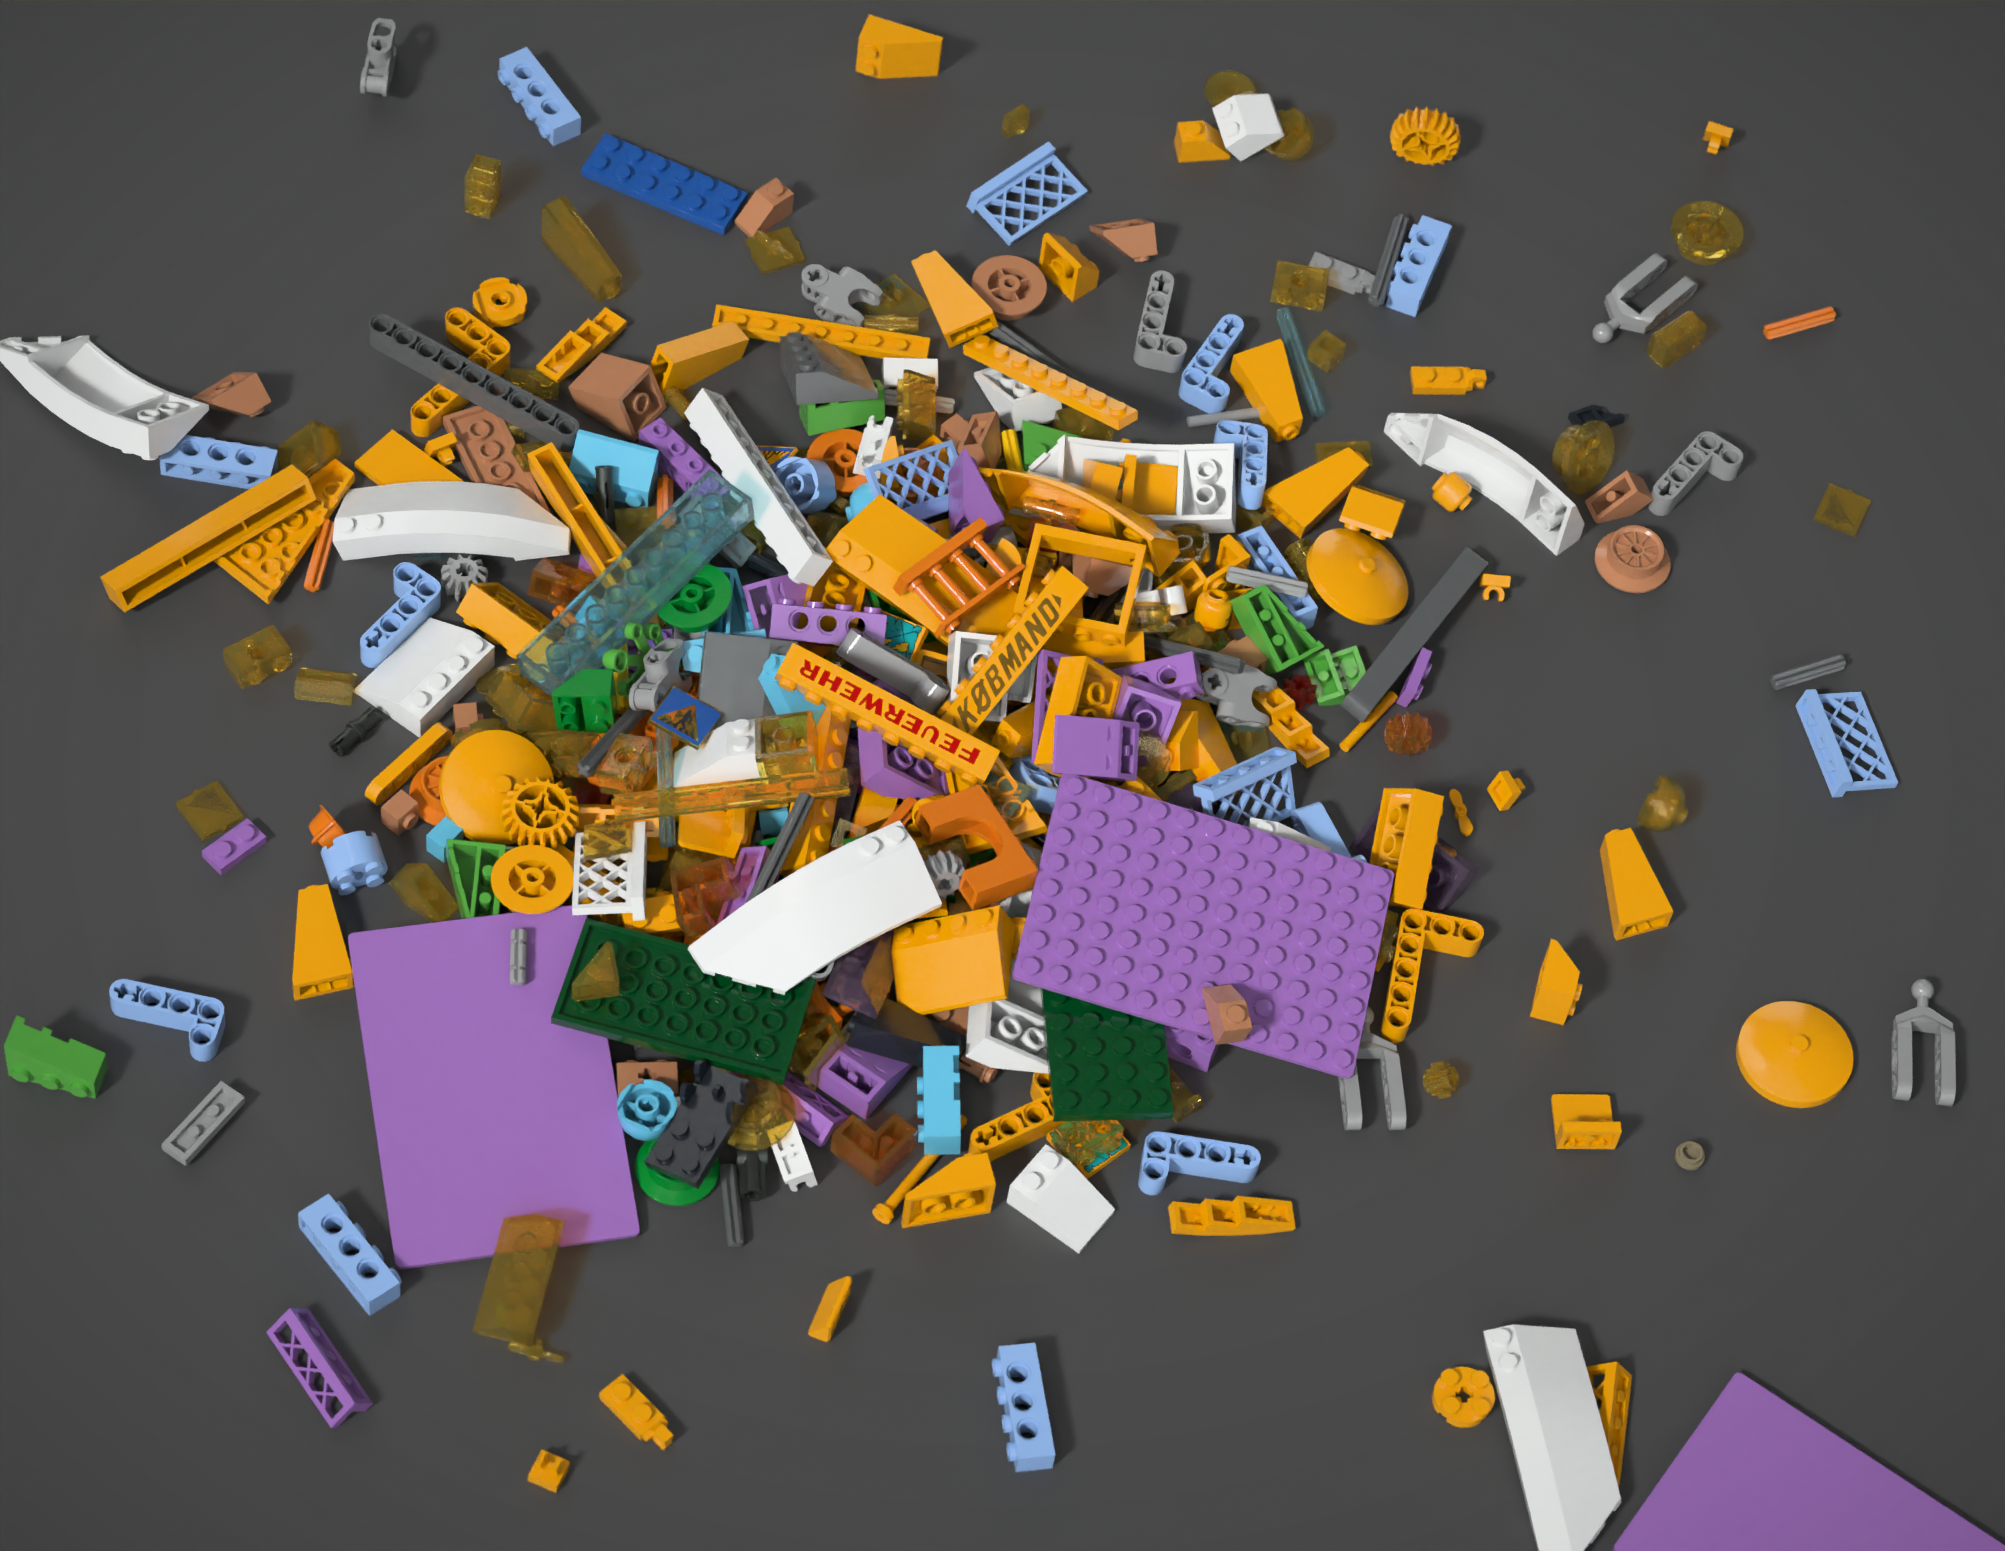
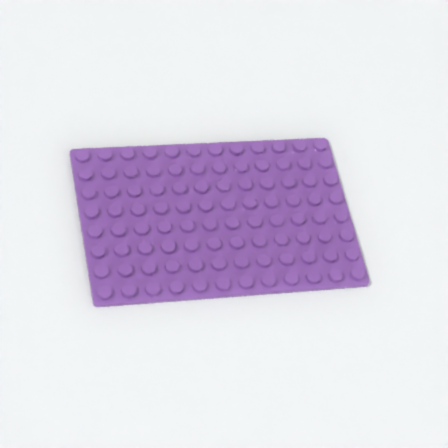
(1159, 901)
(480, 1094)
(1782, 1482)

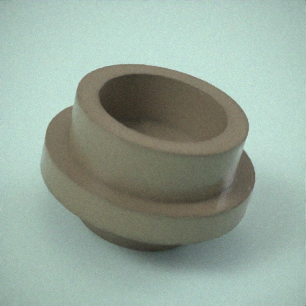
(1689, 1155)

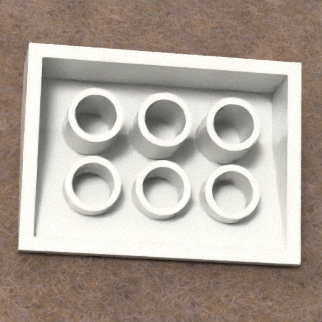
(427, 674)

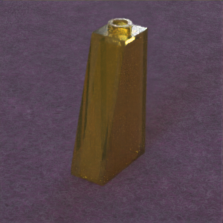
(579, 250)

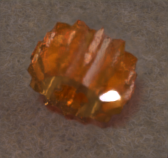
(1407, 734)

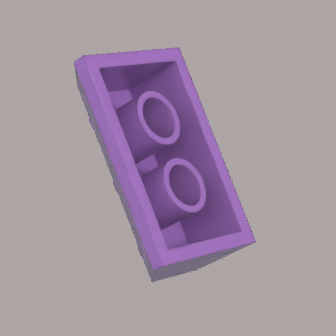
(1148, 706)

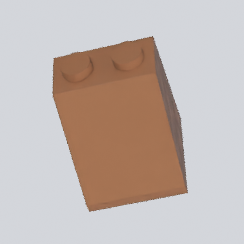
(619, 394)

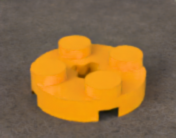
(499, 315)
(1463, 1380)

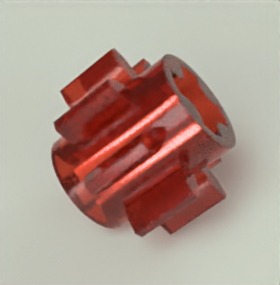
(1300, 690)

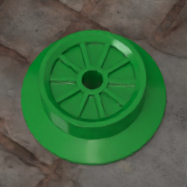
(699, 602)
(666, 1189)

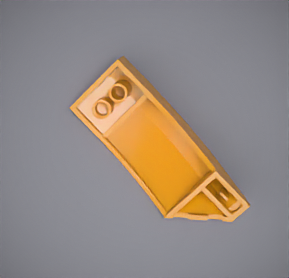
(1097, 516)
(886, 543)

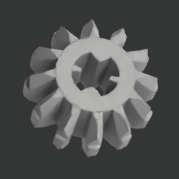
(460, 574)
(945, 872)

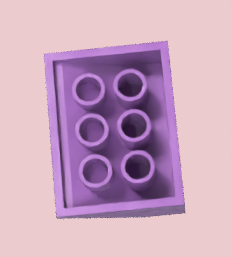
(894, 771)

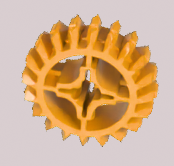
(1425, 136)
(527, 803)

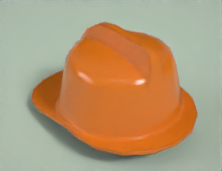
(325, 829)

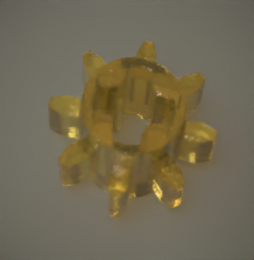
(1441, 1080)

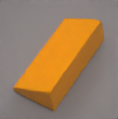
(830, 1309)

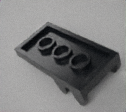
(701, 1124)

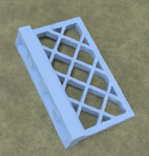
(1017, 175)
(922, 510)
(1827, 743)
(1244, 778)

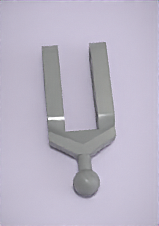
(1625, 317)
(1929, 1021)
(1375, 1047)

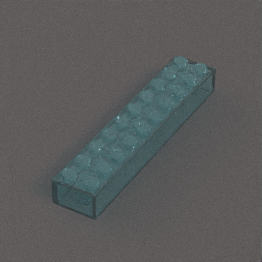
(637, 582)

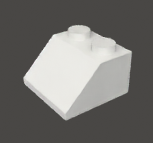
(1248, 124)

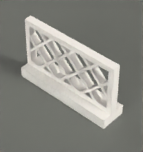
(631, 890)

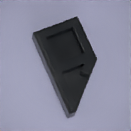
(1594, 412)

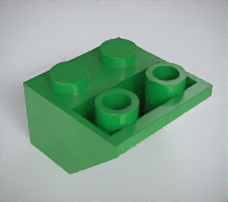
(586, 702)

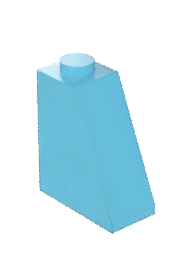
(781, 699)

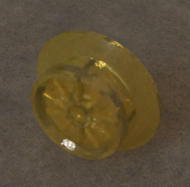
(1706, 232)
(1584, 455)
(1148, 617)
(766, 1119)

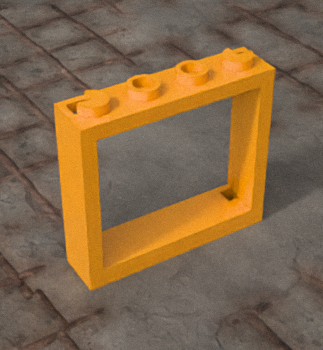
(1095, 547)

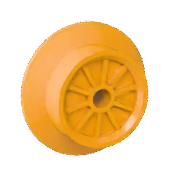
(532, 879)

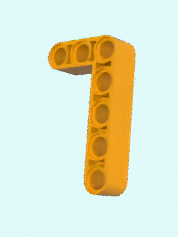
(483, 347)
(1415, 940)

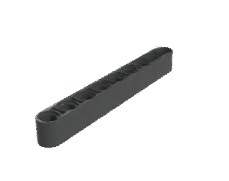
(473, 382)
(1414, 634)

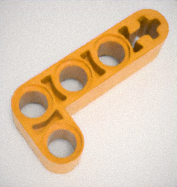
(991, 1137)

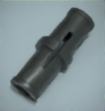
(605, 493)
(355, 731)

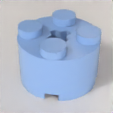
(807, 483)
(354, 862)

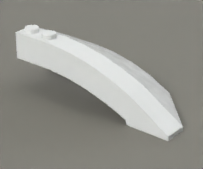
(100, 395)
(1492, 472)
(1203, 485)
(446, 520)
(821, 912)
(1012, 1029)
(1554, 1433)

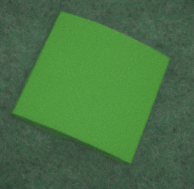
(1334, 674)

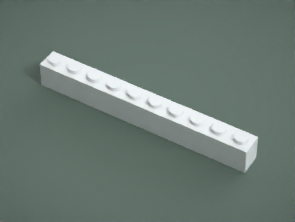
(748, 471)

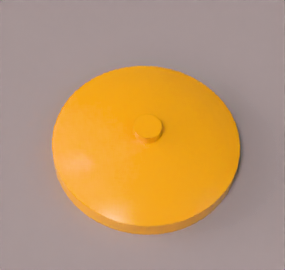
(1357, 576)
(479, 777)
(1794, 1054)

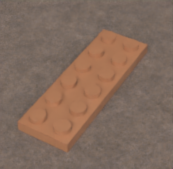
(486, 451)

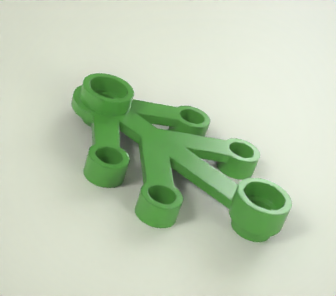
(620, 659)

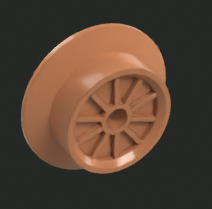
(1009, 286)
(1633, 559)

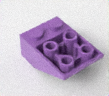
(971, 498)
(762, 594)
(1095, 748)
(860, 1078)

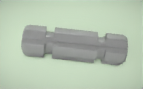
(518, 957)

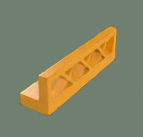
(1614, 1408)

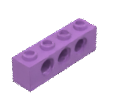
(675, 455)
(785, 608)
(1157, 672)
(1190, 1048)

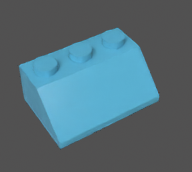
(633, 467)

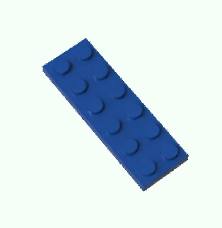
(664, 184)

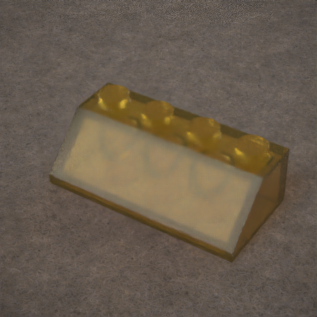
(519, 1278)

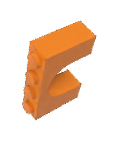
(975, 814)

